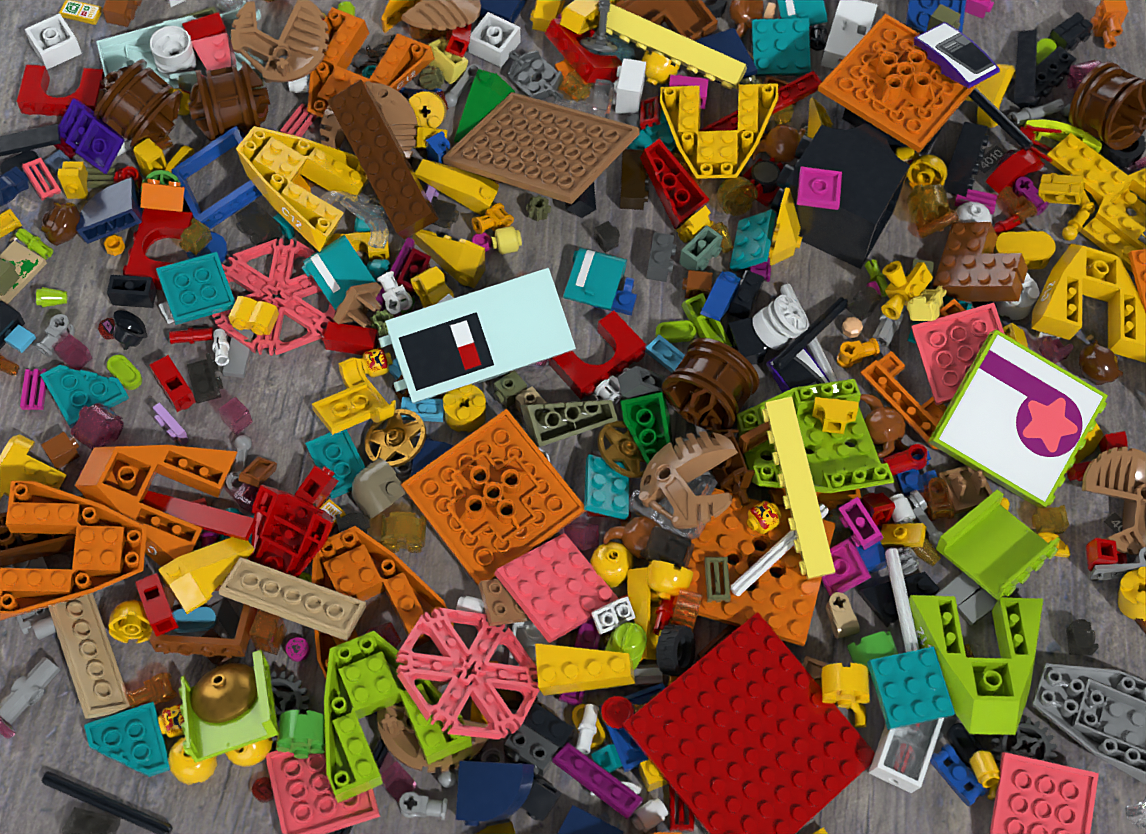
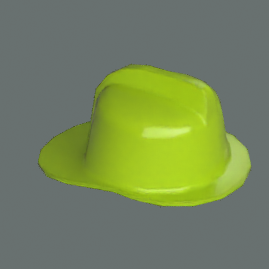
(628, 639)

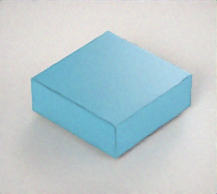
(20, 338)

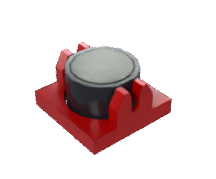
(764, 177)

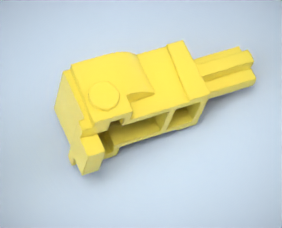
(927, 305)

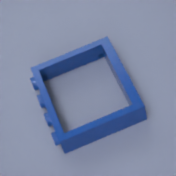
(231, 203)

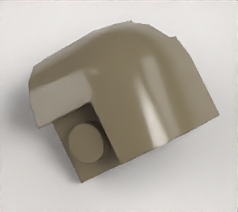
(376, 488)

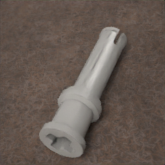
(1027, 113)

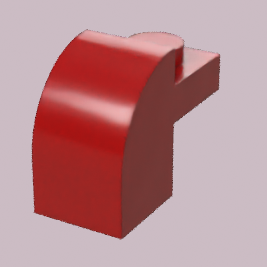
(1103, 552)

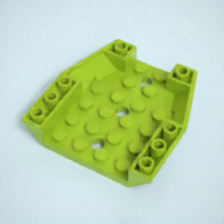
(833, 463)

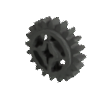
(286, 698)
(1019, 740)

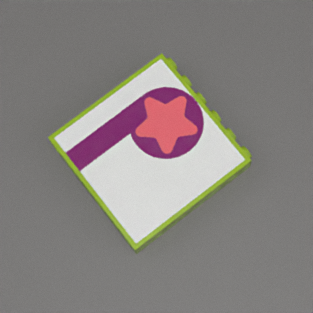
(1018, 419)

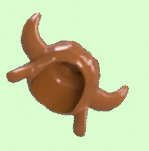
(743, 12)
(780, 143)
(884, 426)
(633, 534)

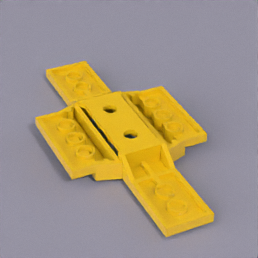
(1112, 226)

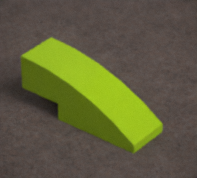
(705, 326)

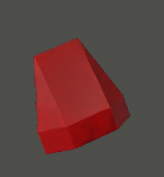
(287, 531)

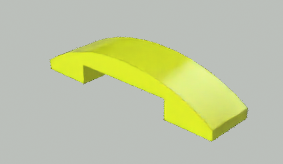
(1066, 130)

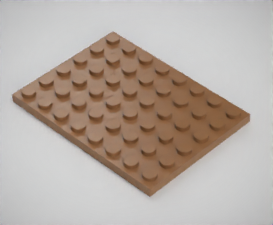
(541, 147)

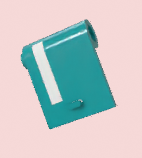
(810, 9)
(337, 270)
(594, 278)

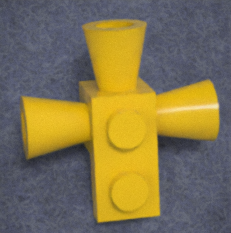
(903, 287)

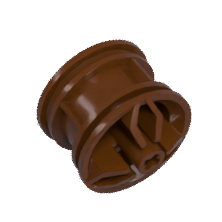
(228, 100)
(138, 103)
(1110, 105)
(710, 384)

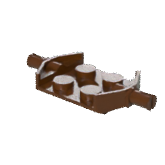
(734, 475)

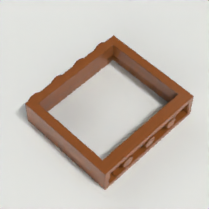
(204, 645)

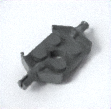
(530, 67)

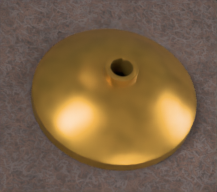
(224, 693)

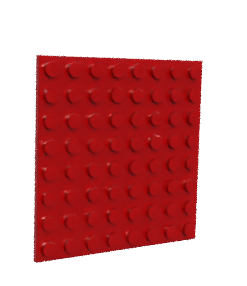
(750, 737)

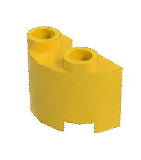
(694, 224)

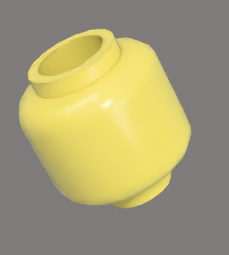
(507, 240)

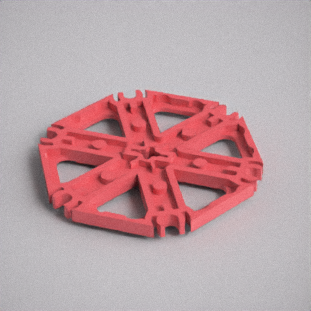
(280, 282)
(484, 674)

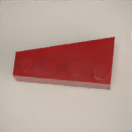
(673, 184)

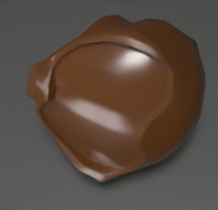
(60, 223)
(1099, 364)

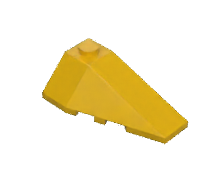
(463, 186)
(459, 259)
(198, 573)
(644, 604)

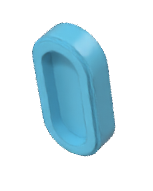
(198, 620)

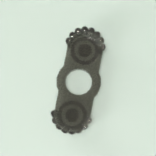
(377, 51)

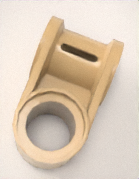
(842, 619)

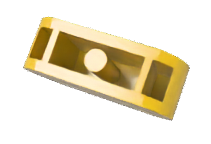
(1035, 247)

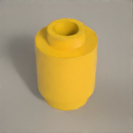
(985, 768)

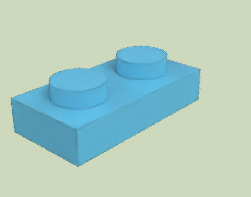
(664, 353)
(427, 409)

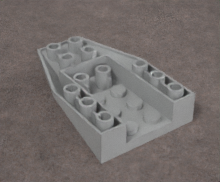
(1099, 711)

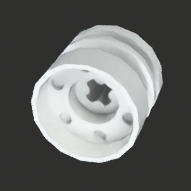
(172, 51)
(780, 322)

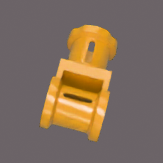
(494, 218)
(855, 351)

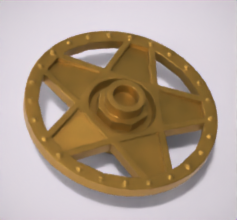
(396, 438)
(622, 450)

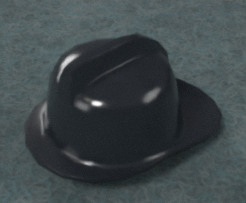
(128, 329)

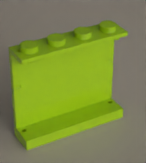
(995, 547)
(256, 724)

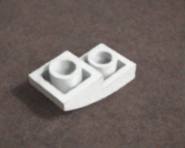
(613, 615)

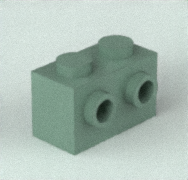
(701, 249)

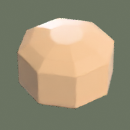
(852, 327)

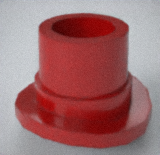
(128, 172)
(616, 711)

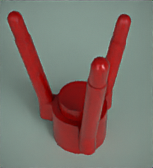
(1028, 131)

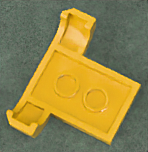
(994, 90)
(356, 403)
(18, 466)

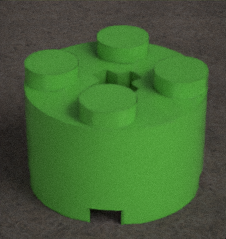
(872, 647)
(301, 733)

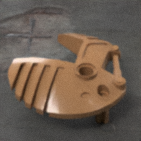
(442, 14)
(300, 41)
(394, 108)
(676, 467)
(1122, 476)
(404, 745)

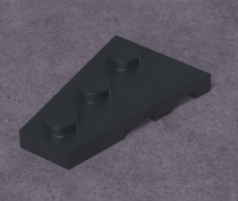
(882, 600)

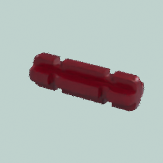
(66, 149)

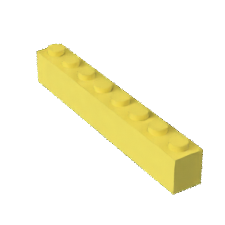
(675, 47)
(799, 488)

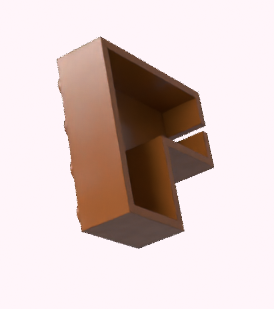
(683, 17)
(972, 270)

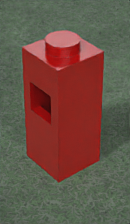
(458, 40)
(349, 338)
(172, 383)
(317, 486)
(156, 604)

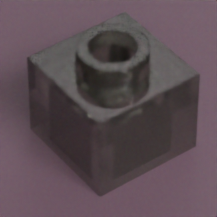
(607, 236)

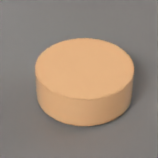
(770, 10)

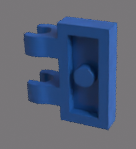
(624, 300)
(912, 480)

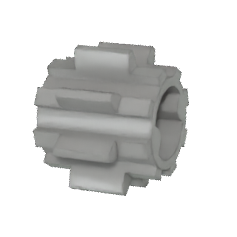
(908, 560)

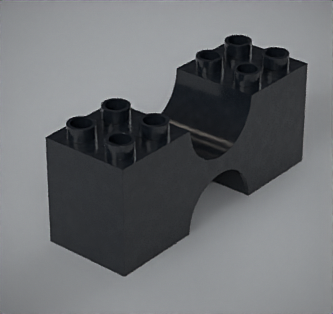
(868, 186)

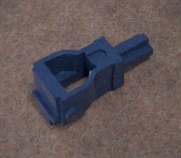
(13, 183)

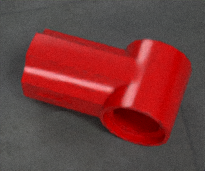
(904, 461)

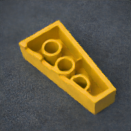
(544, 13)
(582, 15)
(580, 669)

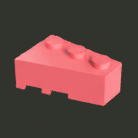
(215, 51)

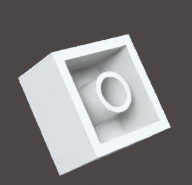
(494, 39)
(53, 41)
(629, 86)

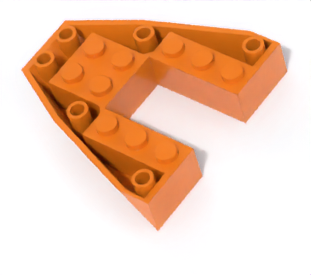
(346, 35)
(123, 475)
(105, 548)
(362, 569)

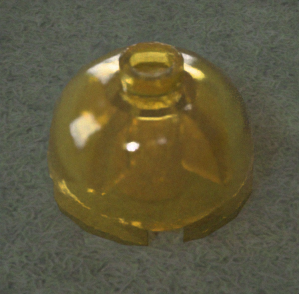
(736, 195)

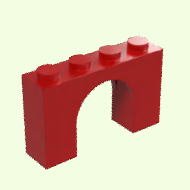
(585, 63)
(34, 85)
(155, 226)
(585, 377)

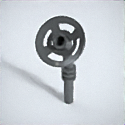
(600, 40)

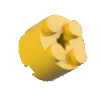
(434, 104)
(465, 408)
(1133, 594)
(845, 684)

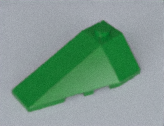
(485, 94)
(648, 423)

